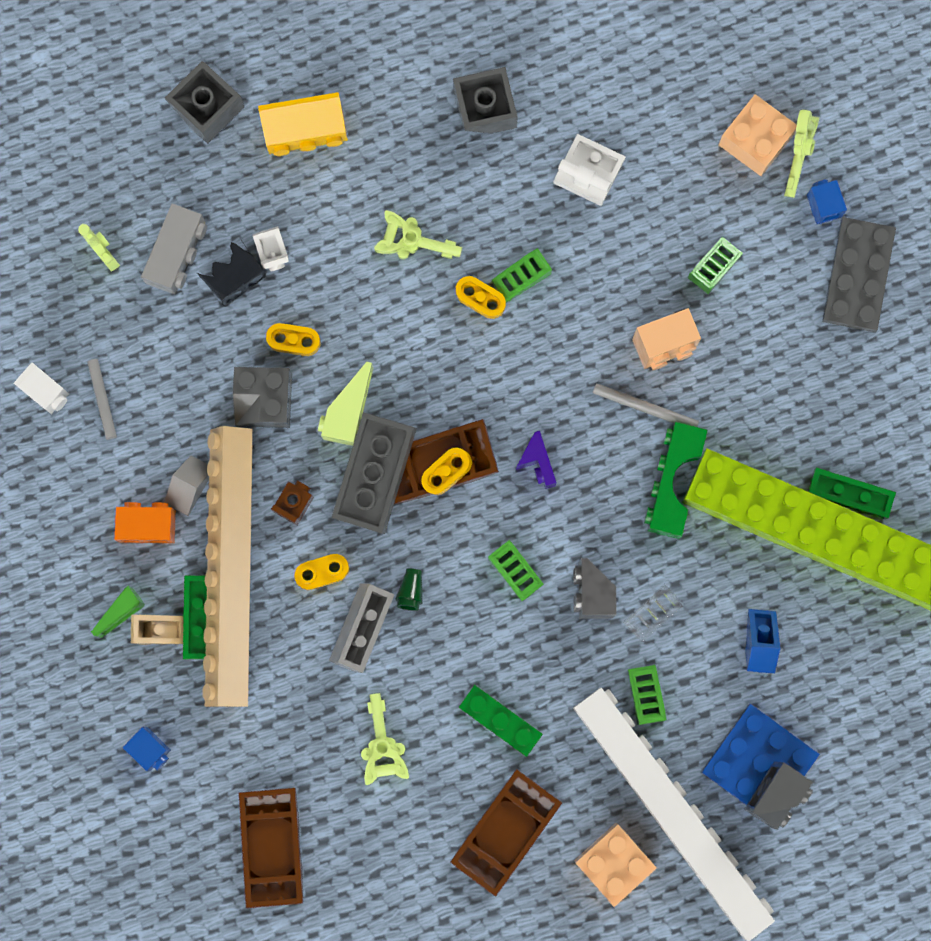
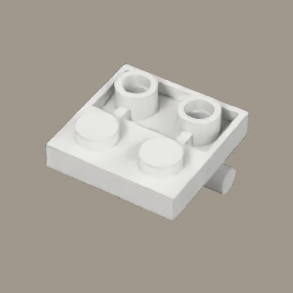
(589, 169)

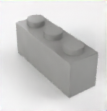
(174, 249)
(361, 627)

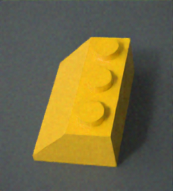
(303, 124)

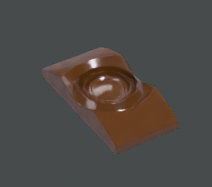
(427, 450)
(506, 832)
(271, 848)

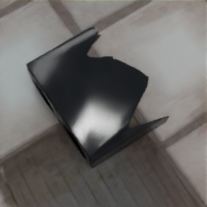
(231, 276)

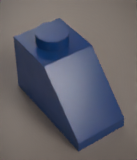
(762, 641)

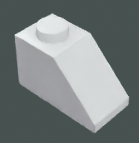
(42, 389)

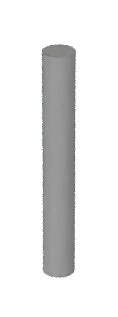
(102, 399)

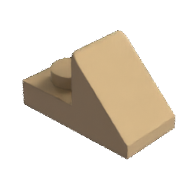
(156, 629)

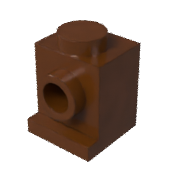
(293, 512)

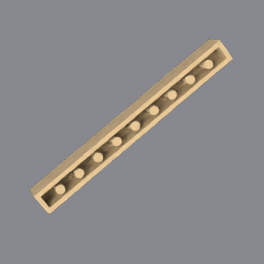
(228, 567)

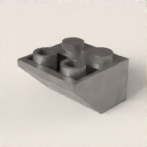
(596, 592)

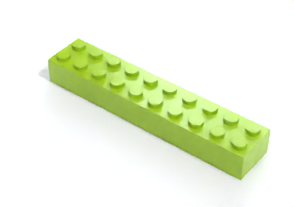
(812, 527)

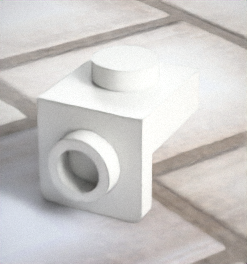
(271, 249)

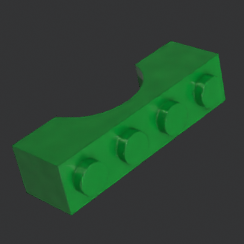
(668, 514)

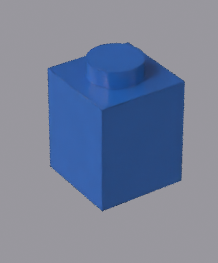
(826, 201)
(147, 749)

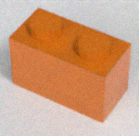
(145, 524)

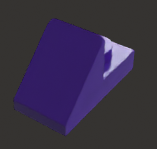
(536, 454)

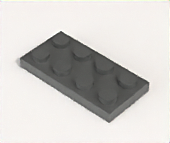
(859, 274)
(374, 473)

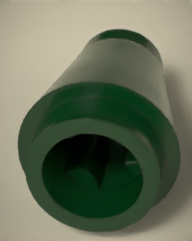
(410, 590)

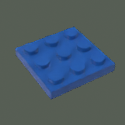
(750, 752)

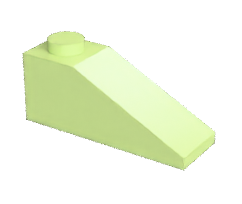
(347, 409)

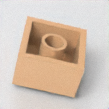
(758, 135)
(666, 339)
(615, 864)

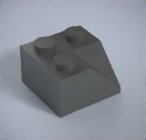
(205, 101)
(485, 101)
(262, 397)
(777, 794)

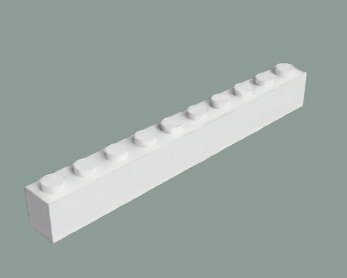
(674, 815)

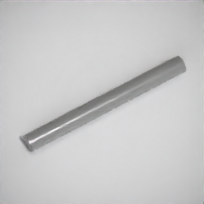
(643, 406)

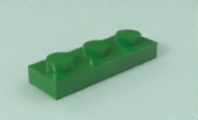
(852, 493)
(194, 617)
(500, 720)

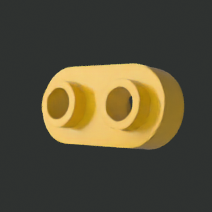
(482, 296)
(294, 338)
(446, 470)
(321, 572)

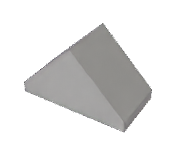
(187, 485)

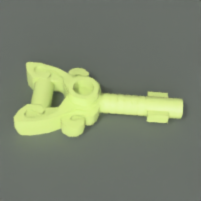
(803, 146)
(411, 239)
(99, 245)
(382, 746)

